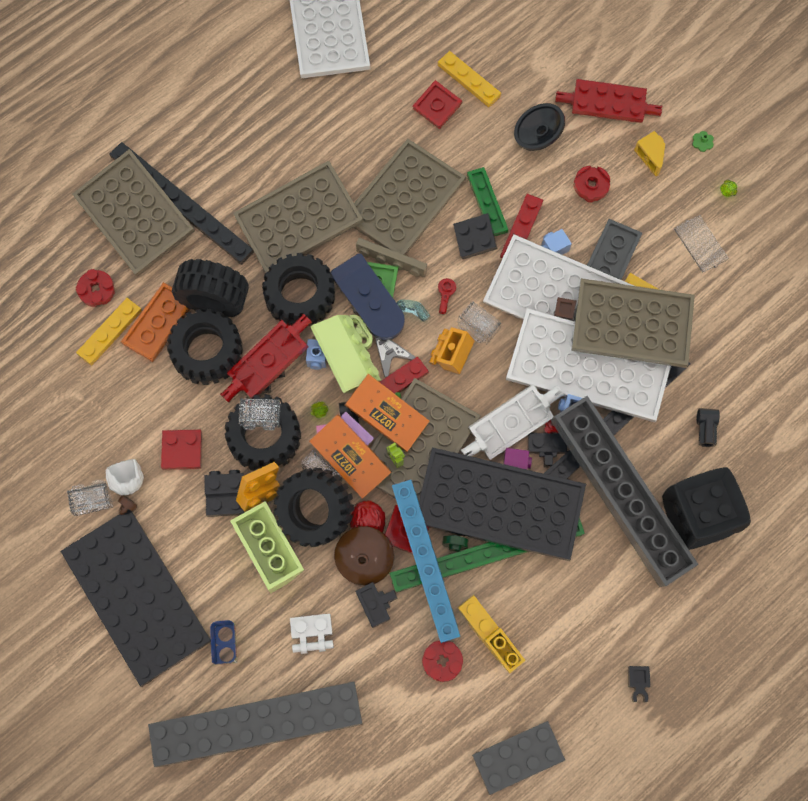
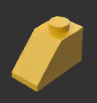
(651, 151)

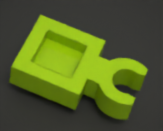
(396, 455)

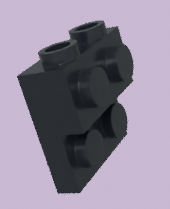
(222, 492)

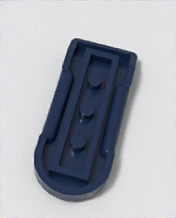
(369, 298)

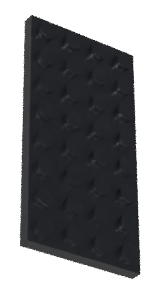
(501, 504)
(135, 597)

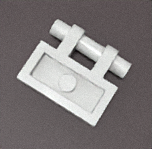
(311, 627)

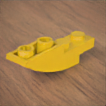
(491, 634)

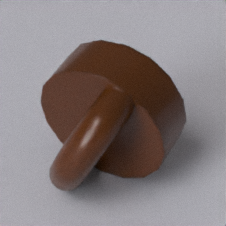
(126, 504)

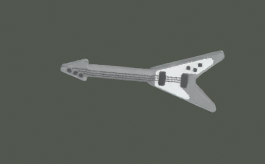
(388, 350)

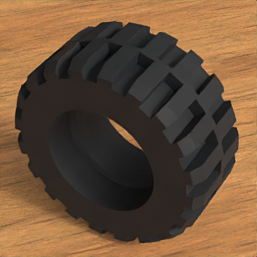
(298, 268)
(210, 286)
(194, 326)
(258, 458)
(289, 509)

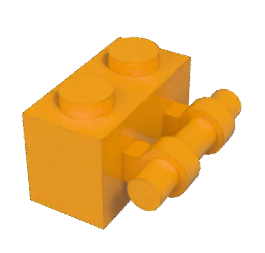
(452, 349)

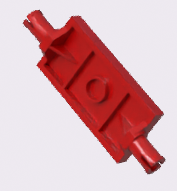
(609, 101)
(267, 359)

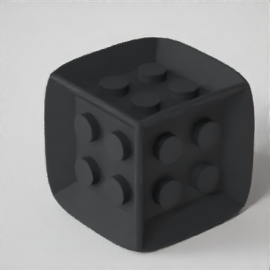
(706, 507)

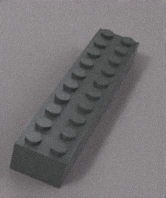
(624, 492)
(254, 724)

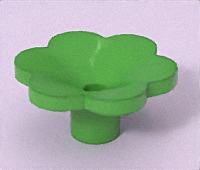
(703, 141)

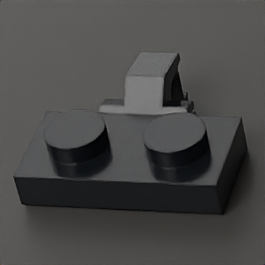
(547, 446)
(375, 603)

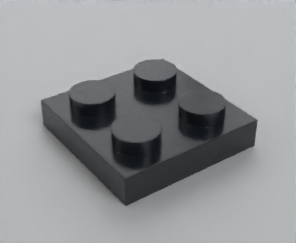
(475, 236)

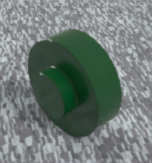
(455, 542)

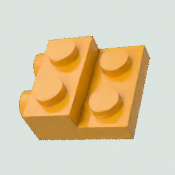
(258, 487)

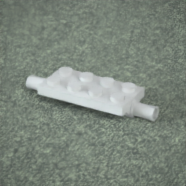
(511, 421)

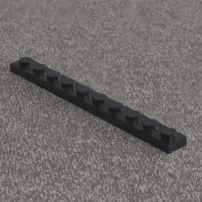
(195, 213)
(615, 421)

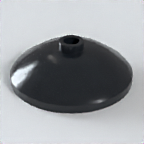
(539, 127)

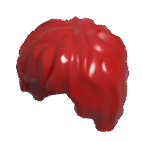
(368, 514)

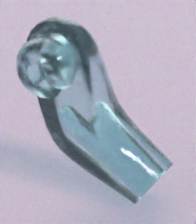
(415, 308)

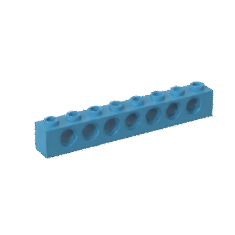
(426, 561)

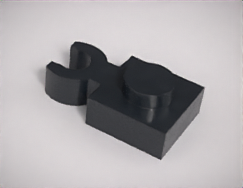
(639, 680)

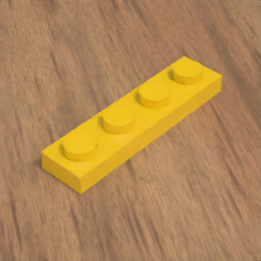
(469, 79)
(109, 331)

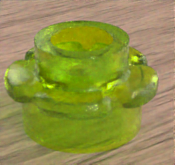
(728, 188)
(319, 409)

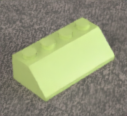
(344, 352)
(267, 547)

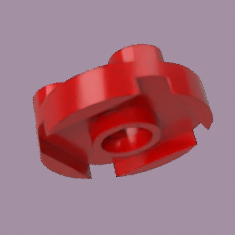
(588, 192)
(92, 278)
(436, 671)

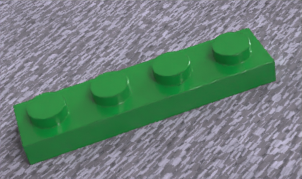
(487, 200)

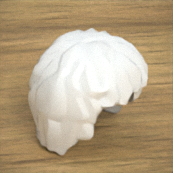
(124, 477)

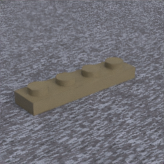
(391, 257)

